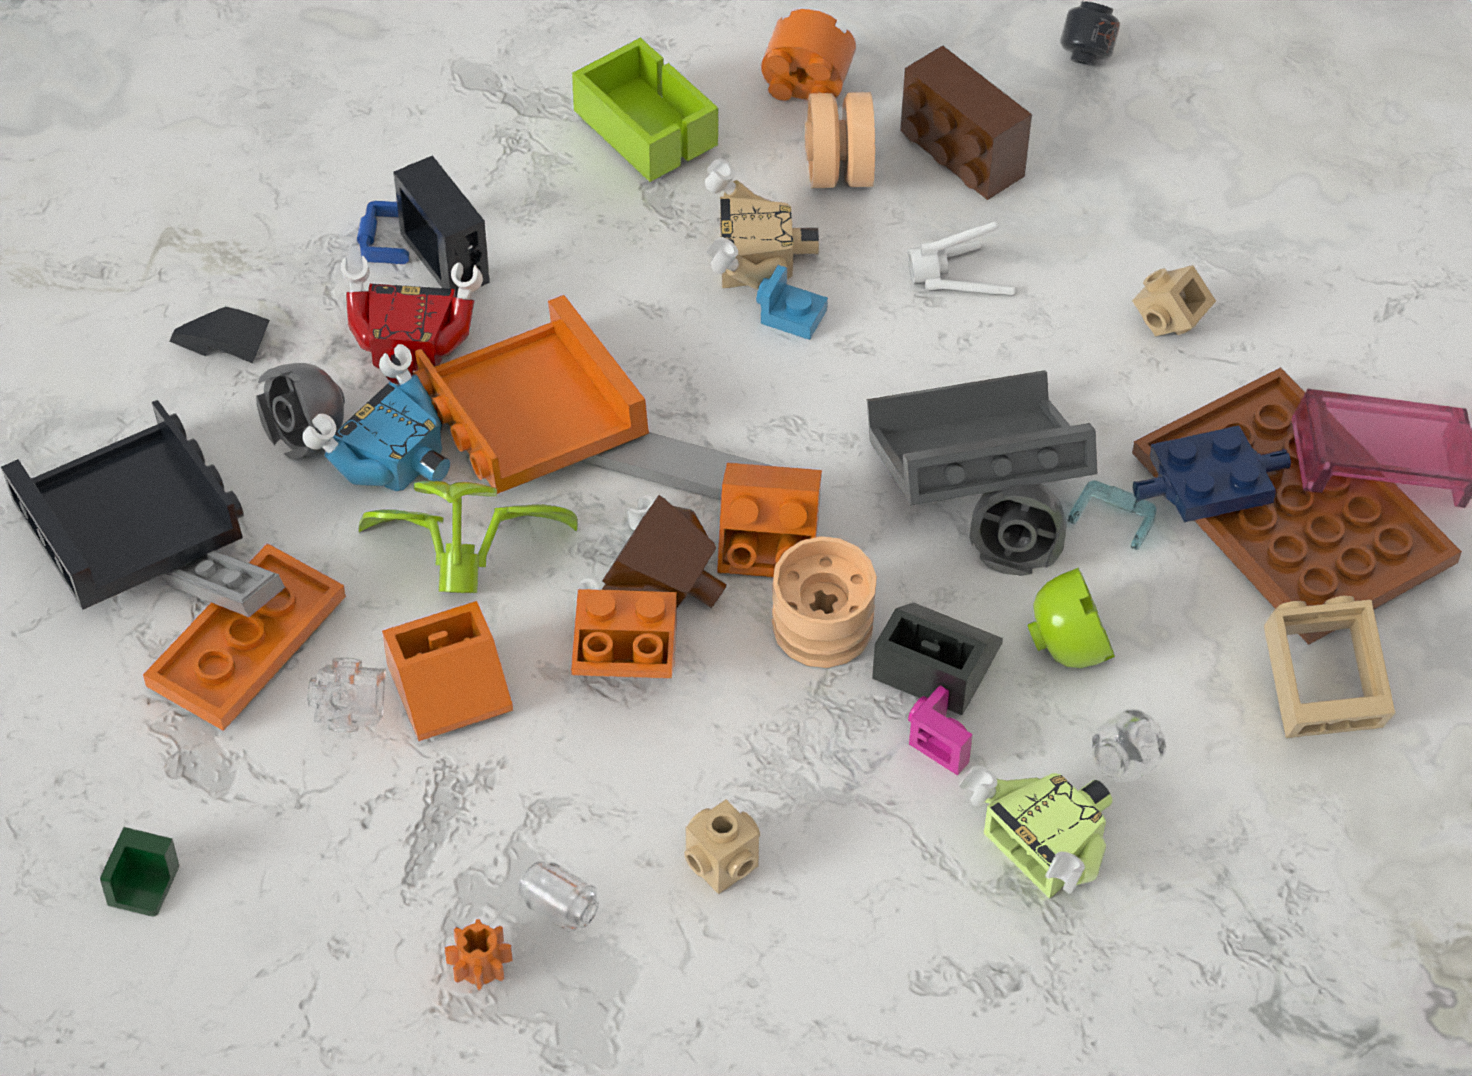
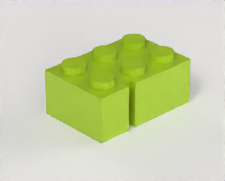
(645, 109)

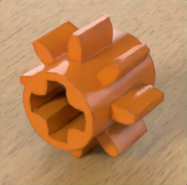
(478, 954)

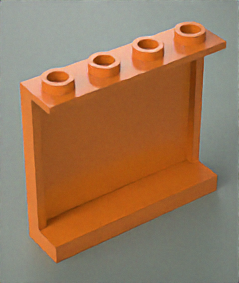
(535, 400)

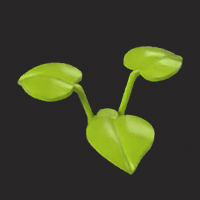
(458, 562)

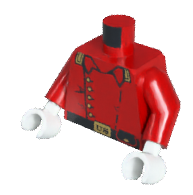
(409, 316)

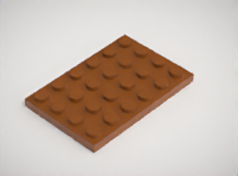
(1311, 545)

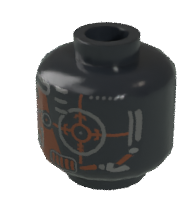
(1090, 32)

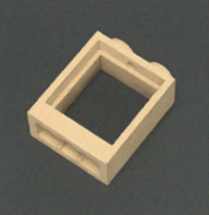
(1335, 715)

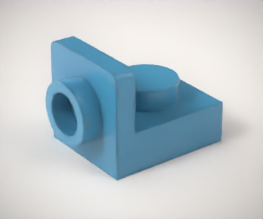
(790, 307)

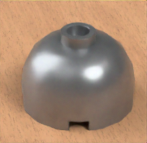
(293, 399)
(1018, 528)

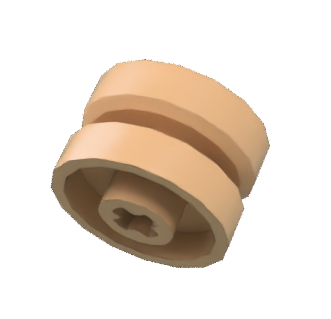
(838, 140)

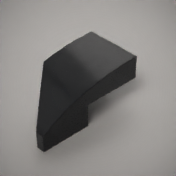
(224, 329)

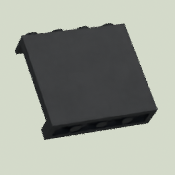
(127, 510)

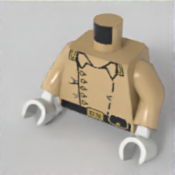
(753, 232)

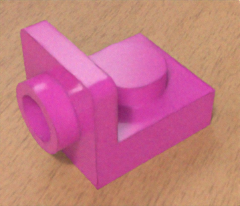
(939, 737)

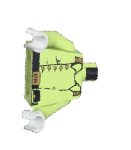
(1044, 825)

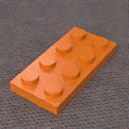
(231, 657)

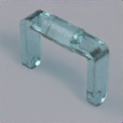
(1120, 499)

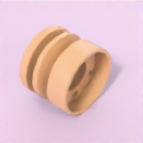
(823, 601)

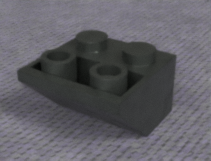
(930, 650)

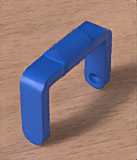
(367, 233)

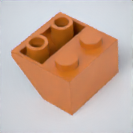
(765, 515)
(625, 633)
(447, 670)

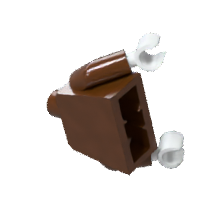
(663, 555)

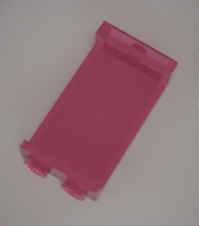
(1383, 442)

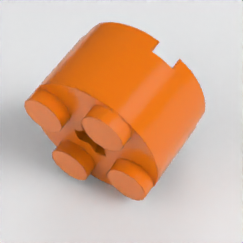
(807, 56)

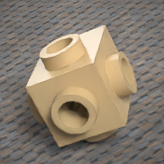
(1173, 300)
(722, 845)

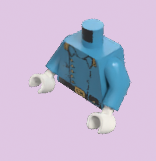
(389, 437)

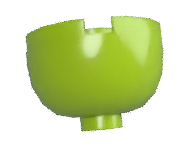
(1069, 623)

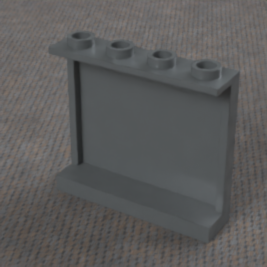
(978, 438)

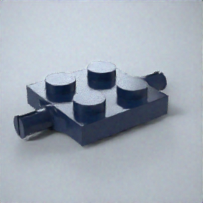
(1211, 474)

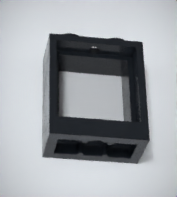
(440, 222)

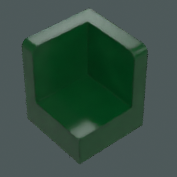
(139, 872)

